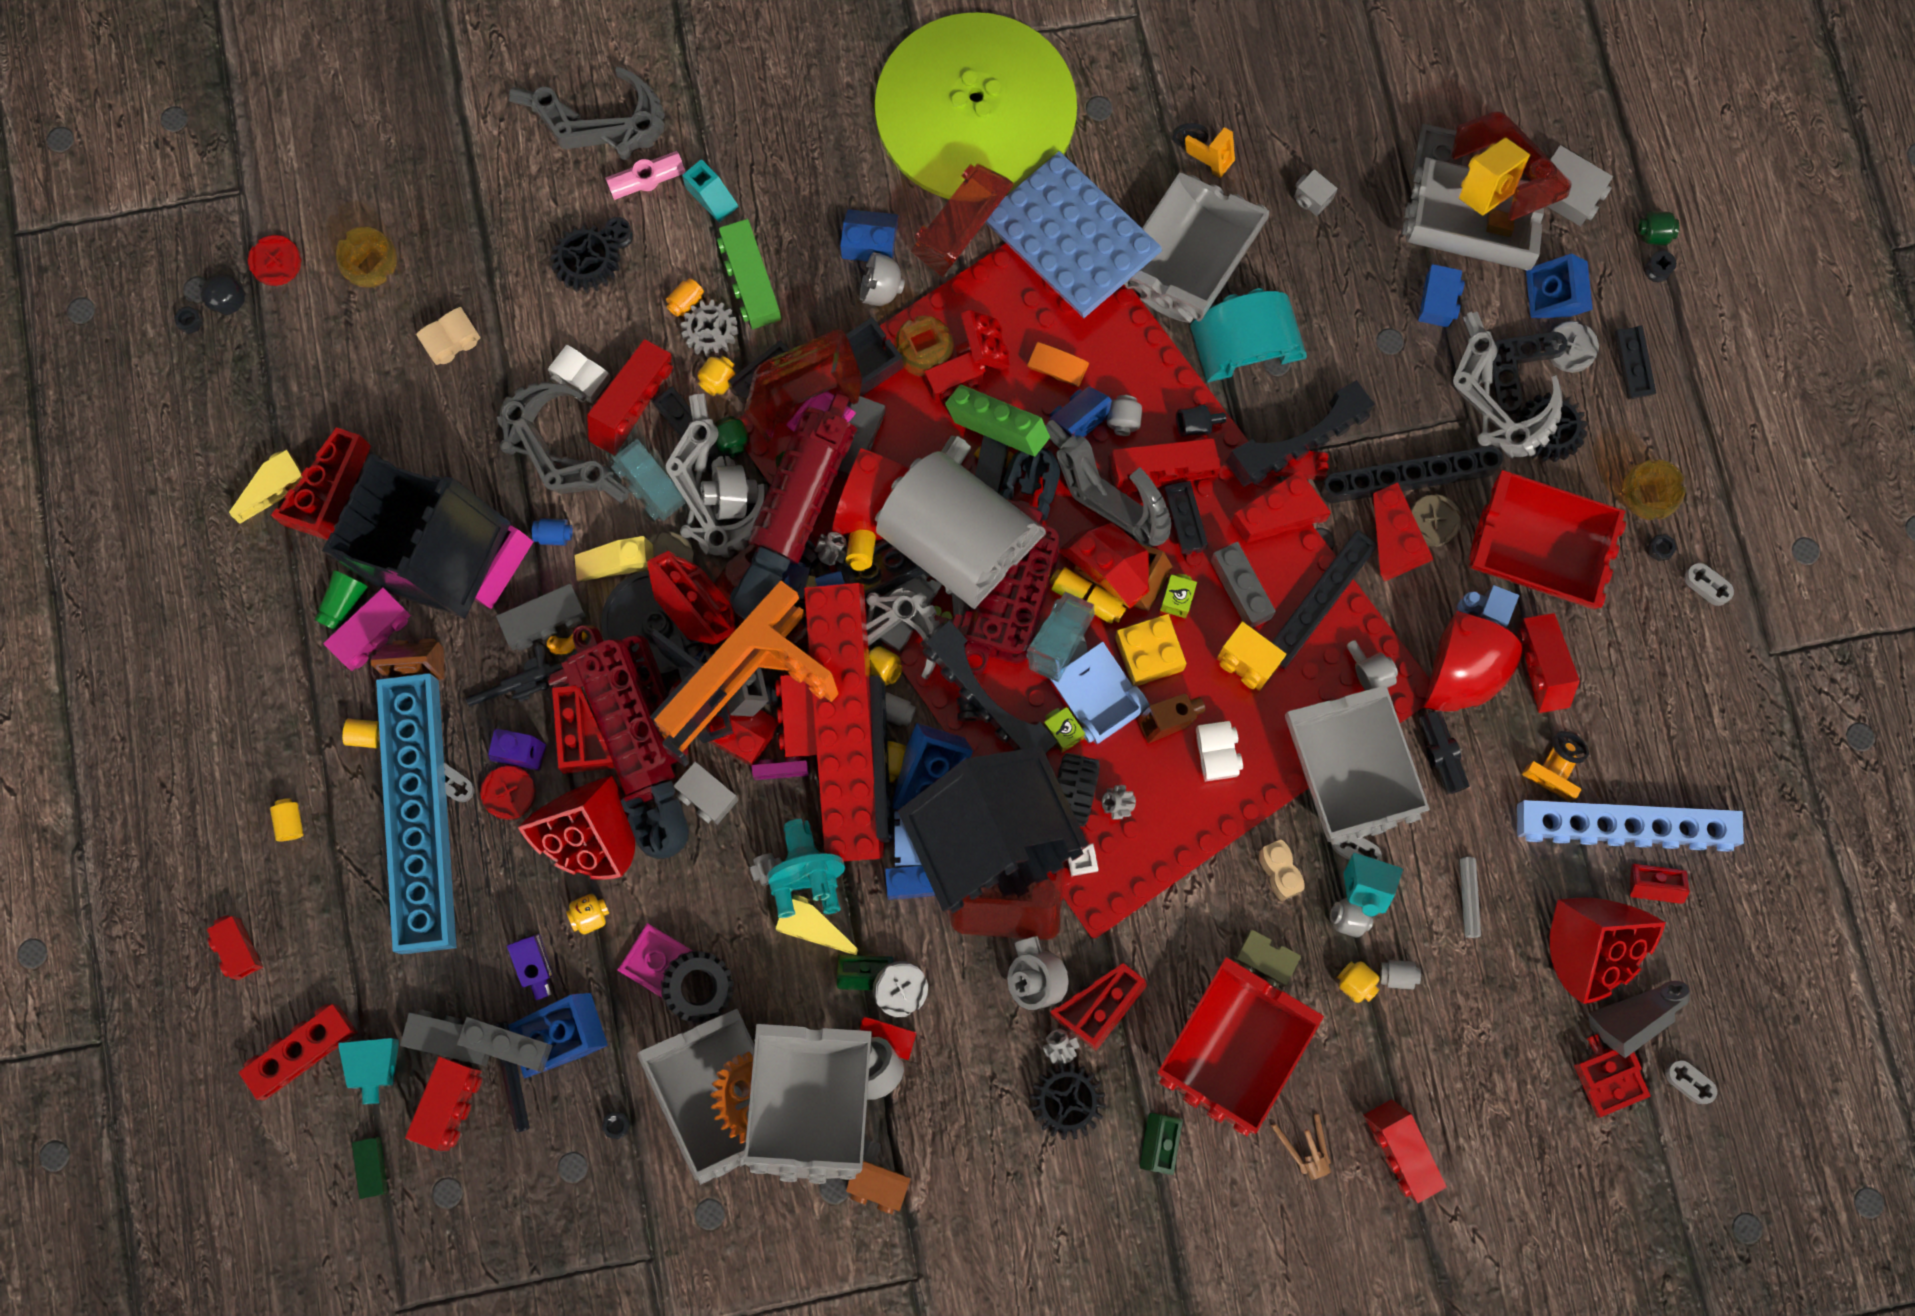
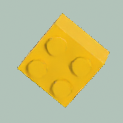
(1493, 176)
(1150, 650)
(1250, 656)

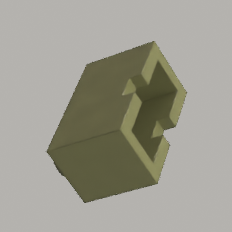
(1271, 963)

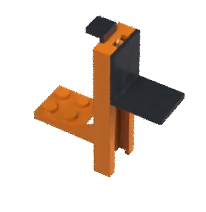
(754, 644)

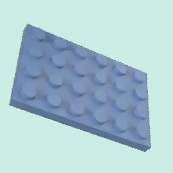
(1072, 234)

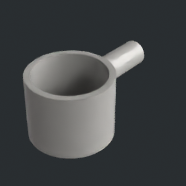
(1375, 670)

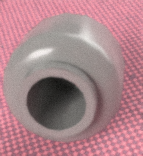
(1124, 415)
(1350, 919)

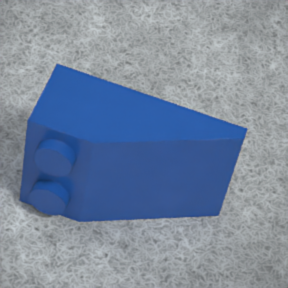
(926, 759)
(568, 1026)

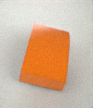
(1058, 364)

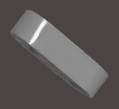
(1708, 584)
(459, 779)
(1362, 844)
(1694, 1077)

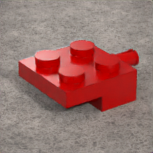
(1611, 1079)

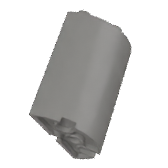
(1450, 225)
(1201, 246)
(955, 526)
(1357, 765)
(682, 1081)
(808, 1103)

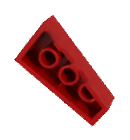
(628, 396)
(1165, 463)
(324, 486)

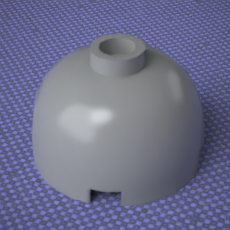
(882, 281)

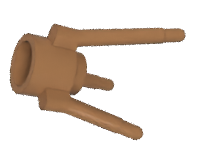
(1318, 1161)

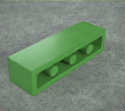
(749, 273)
(998, 420)

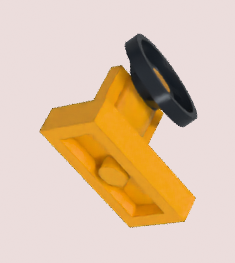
(1217, 155)
(1558, 766)

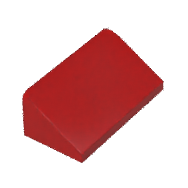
(1659, 883)
(899, 1038)

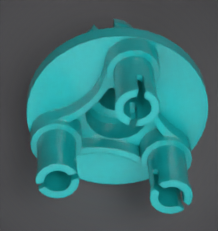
(805, 869)

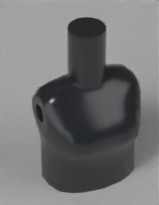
(1197, 420)

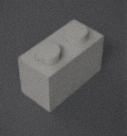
(705, 793)

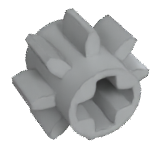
(831, 548)
(1118, 802)
(762, 866)
(1061, 1046)

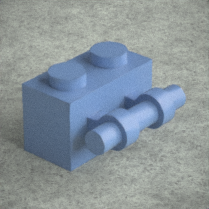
(1494, 606)

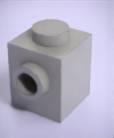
(1314, 192)

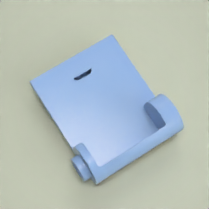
(1102, 696)

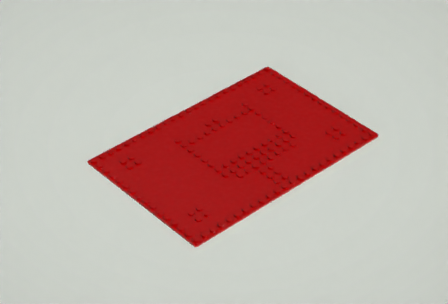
(1176, 813)

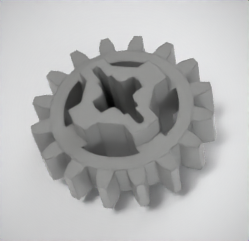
(708, 339)

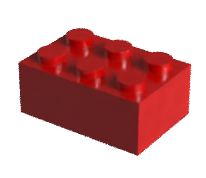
(444, 1104)

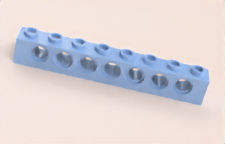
(1726, 823)

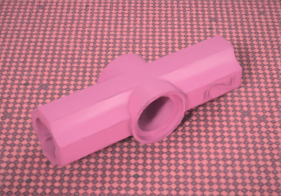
(630, 180)

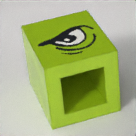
(1178, 595)
(1064, 728)

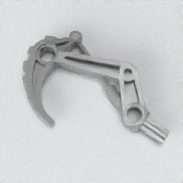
(1477, 367)
(692, 455)
(920, 619)

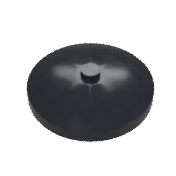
(633, 612)

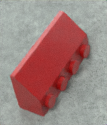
(750, 734)

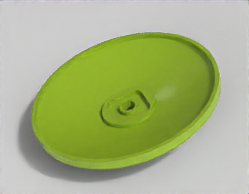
(935, 127)

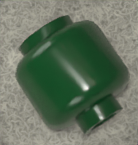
(1658, 228)
(731, 436)

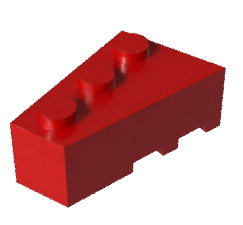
(1281, 509)
(1398, 535)
(1548, 662)
(577, 733)

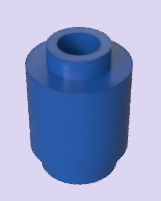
(552, 531)

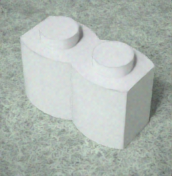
(578, 373)
(1218, 751)

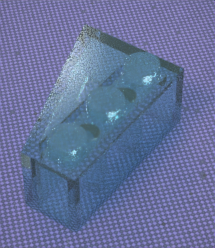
(647, 481)
(1060, 636)

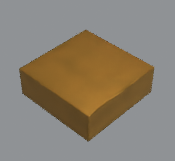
(1499, 223)

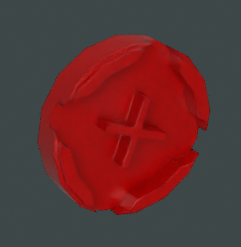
(274, 260)
(508, 792)

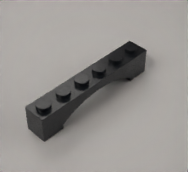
(1255, 460)
(947, 648)

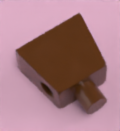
(1169, 716)

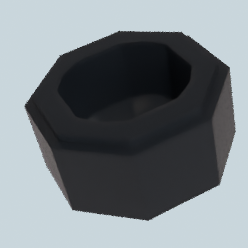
(188, 320)
(1661, 547)
(616, 1125)

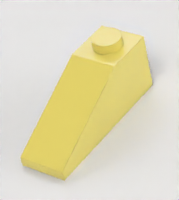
(267, 486)
(614, 559)
(813, 927)

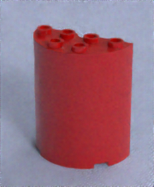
(1547, 540)
(1239, 1048)

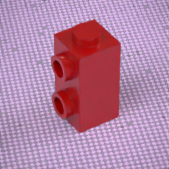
(947, 377)
(233, 947)

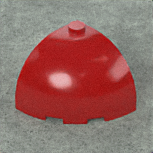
(866, 493)
(1471, 663)
(584, 831)
(1600, 944)

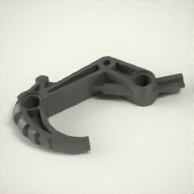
(586, 133)
(576, 475)
(1145, 524)

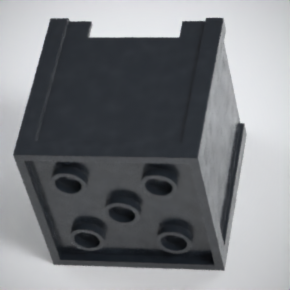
(417, 536)
(992, 825)

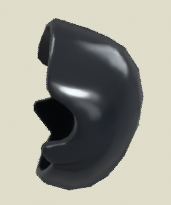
(223, 294)

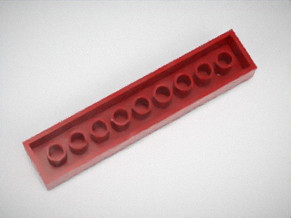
(844, 726)

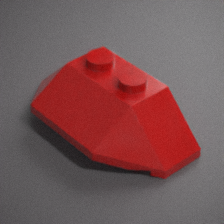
(1111, 561)
(690, 599)

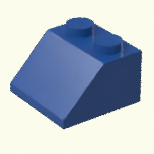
(868, 233)
(1559, 288)
(1083, 412)

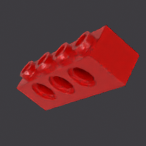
(256, 1071)

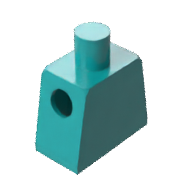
(1371, 883)
(369, 1066)

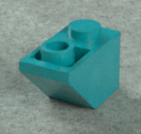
(709, 190)

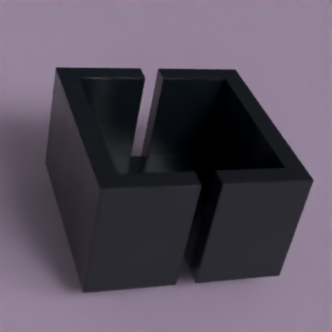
(872, 360)

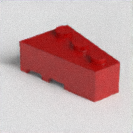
(796, 716)
(1101, 1006)
(1405, 1151)

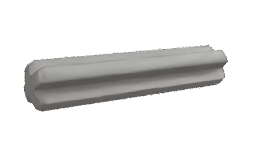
(1470, 897)

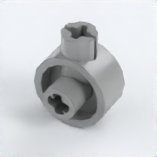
(728, 490)
(1036, 976)
(884, 1069)

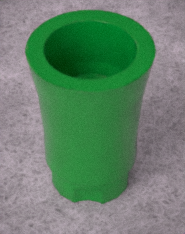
(339, 600)

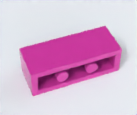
(505, 563)
(367, 630)

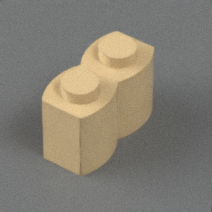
(448, 336)
(1278, 864)

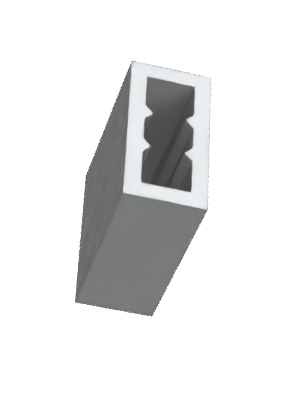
(1588, 186)

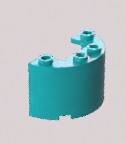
(1247, 332)

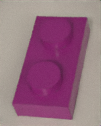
(790, 768)

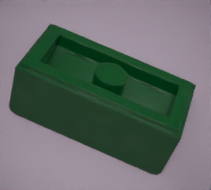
(859, 971)
(1161, 1143)
(370, 1168)

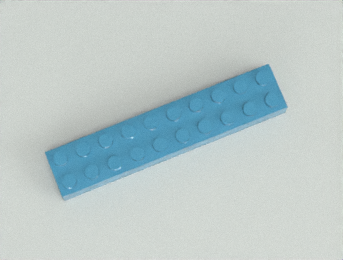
(415, 814)

